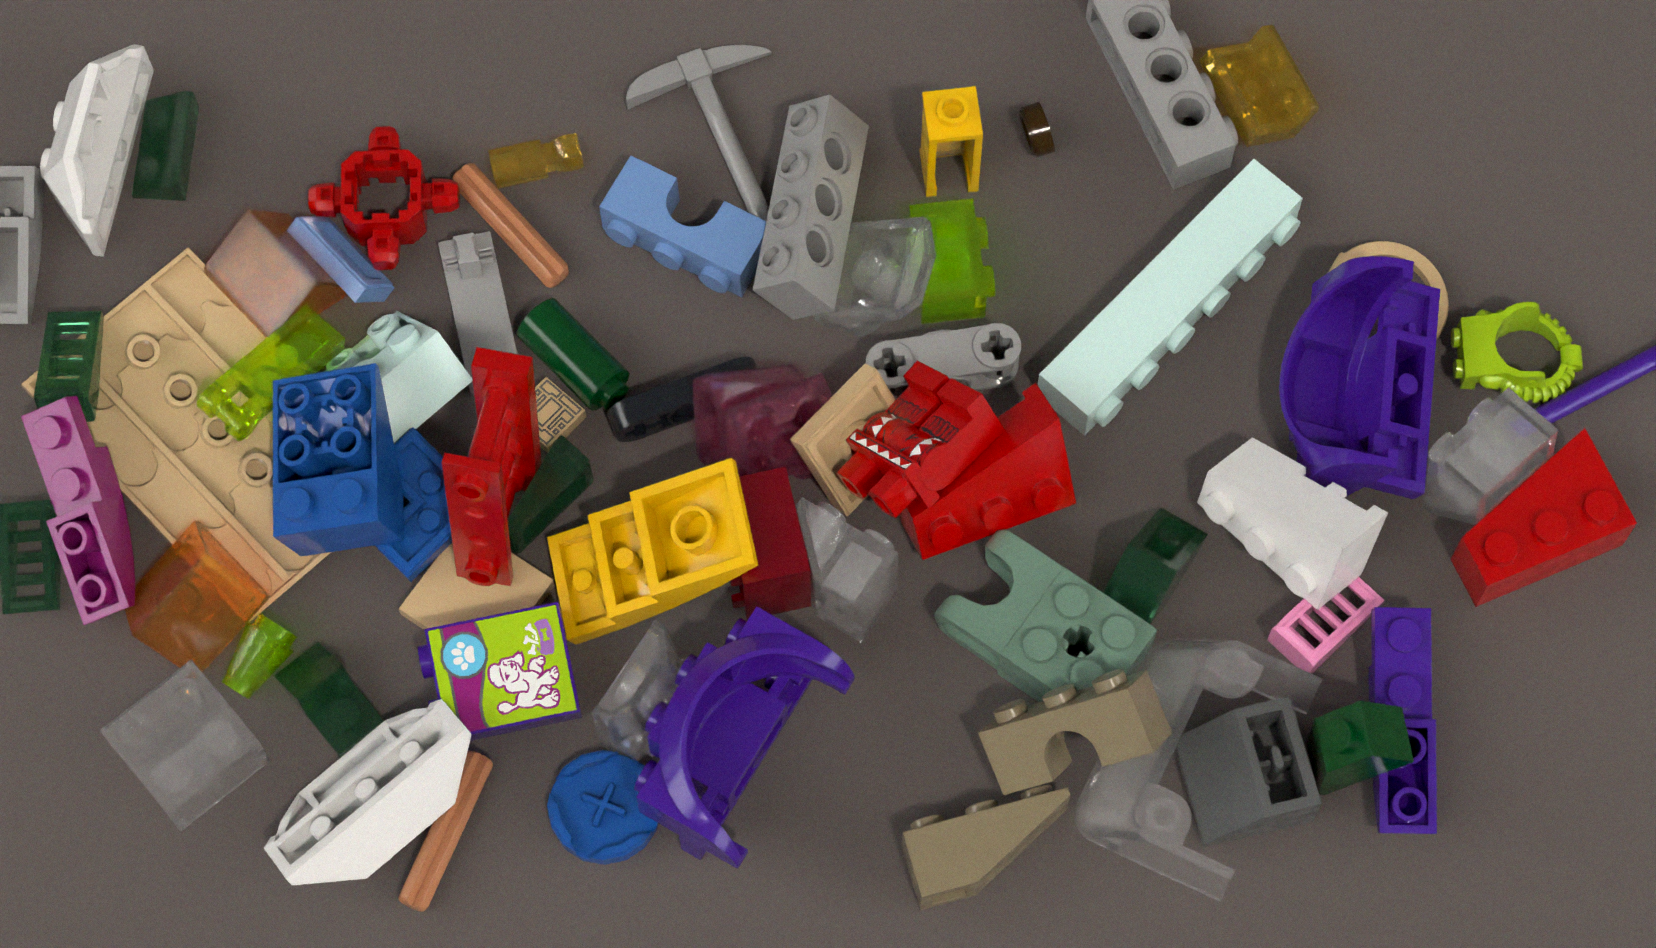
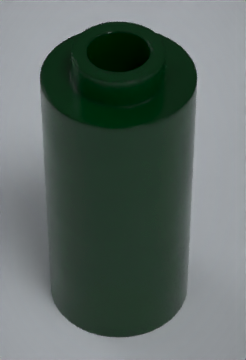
(574, 355)

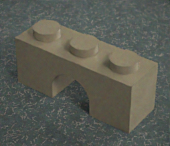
(1114, 714)

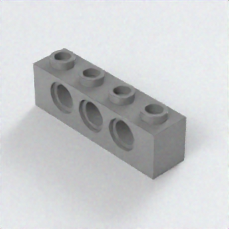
(1182, 150)
(811, 208)

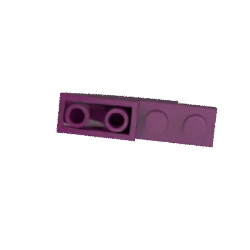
(89, 508)

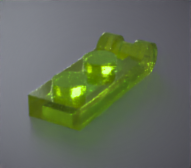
(292, 350)

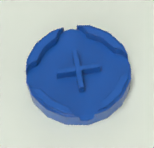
(597, 808)

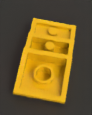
(652, 551)

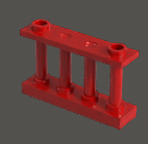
(498, 465)

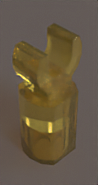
(534, 160)

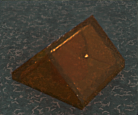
(269, 272)
(194, 600)

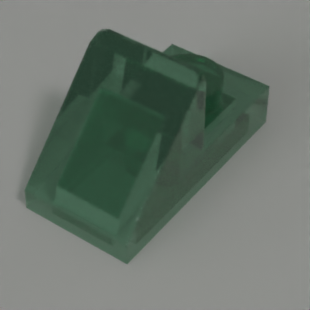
(329, 698)

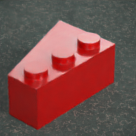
(1005, 486)
(1545, 525)

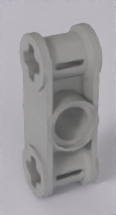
(956, 353)

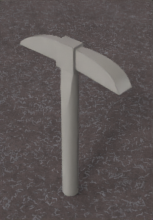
(696, 71)

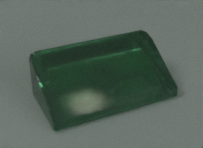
(166, 147)

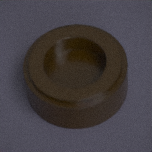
(1036, 129)

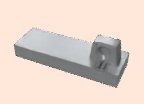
(476, 295)

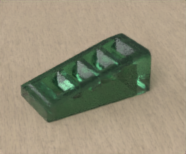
(86, 387)
(553, 489)
(9, 558)

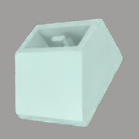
(414, 367)

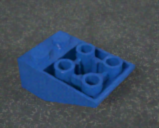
(334, 463)

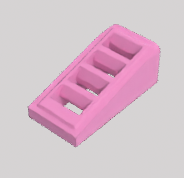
(1299, 650)

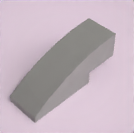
(20, 241)

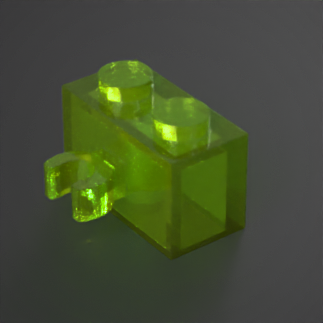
(958, 278)

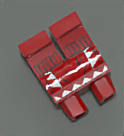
(919, 442)

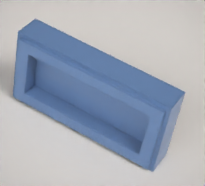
(340, 258)

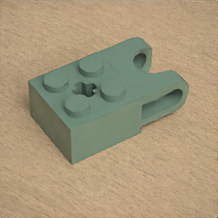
(1041, 618)

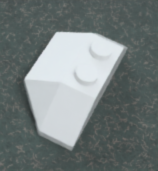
(96, 141)
(373, 798)

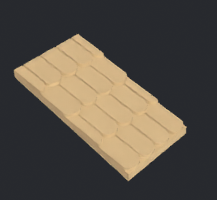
(166, 452)

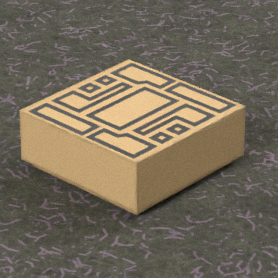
(556, 413)

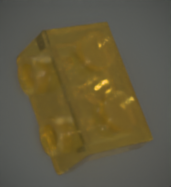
(1261, 88)

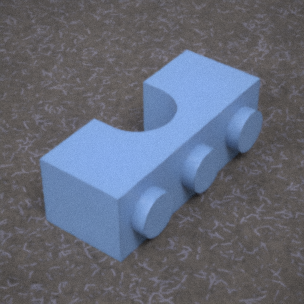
(719, 252)

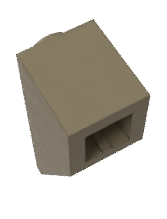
(967, 852)

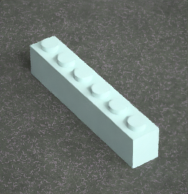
(1170, 297)

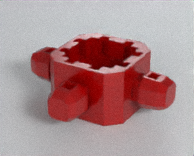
(386, 162)

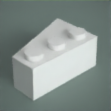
(1290, 521)

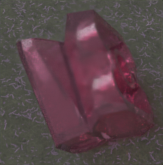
(755, 416)

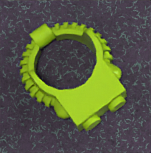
(1481, 363)

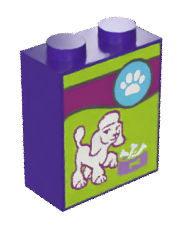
(503, 670)

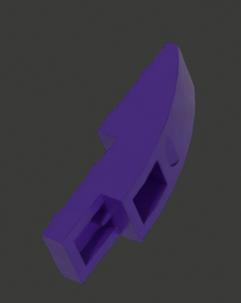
(1403, 678)

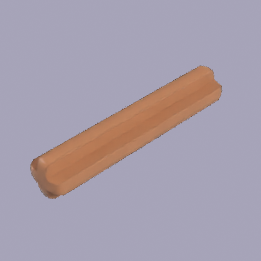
(511, 225)
(444, 836)

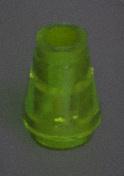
(258, 655)

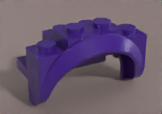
(1358, 391)
(725, 725)

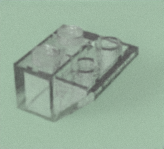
(1487, 458)
(849, 569)
(186, 745)

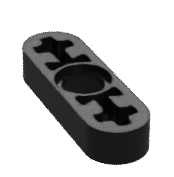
(664, 405)

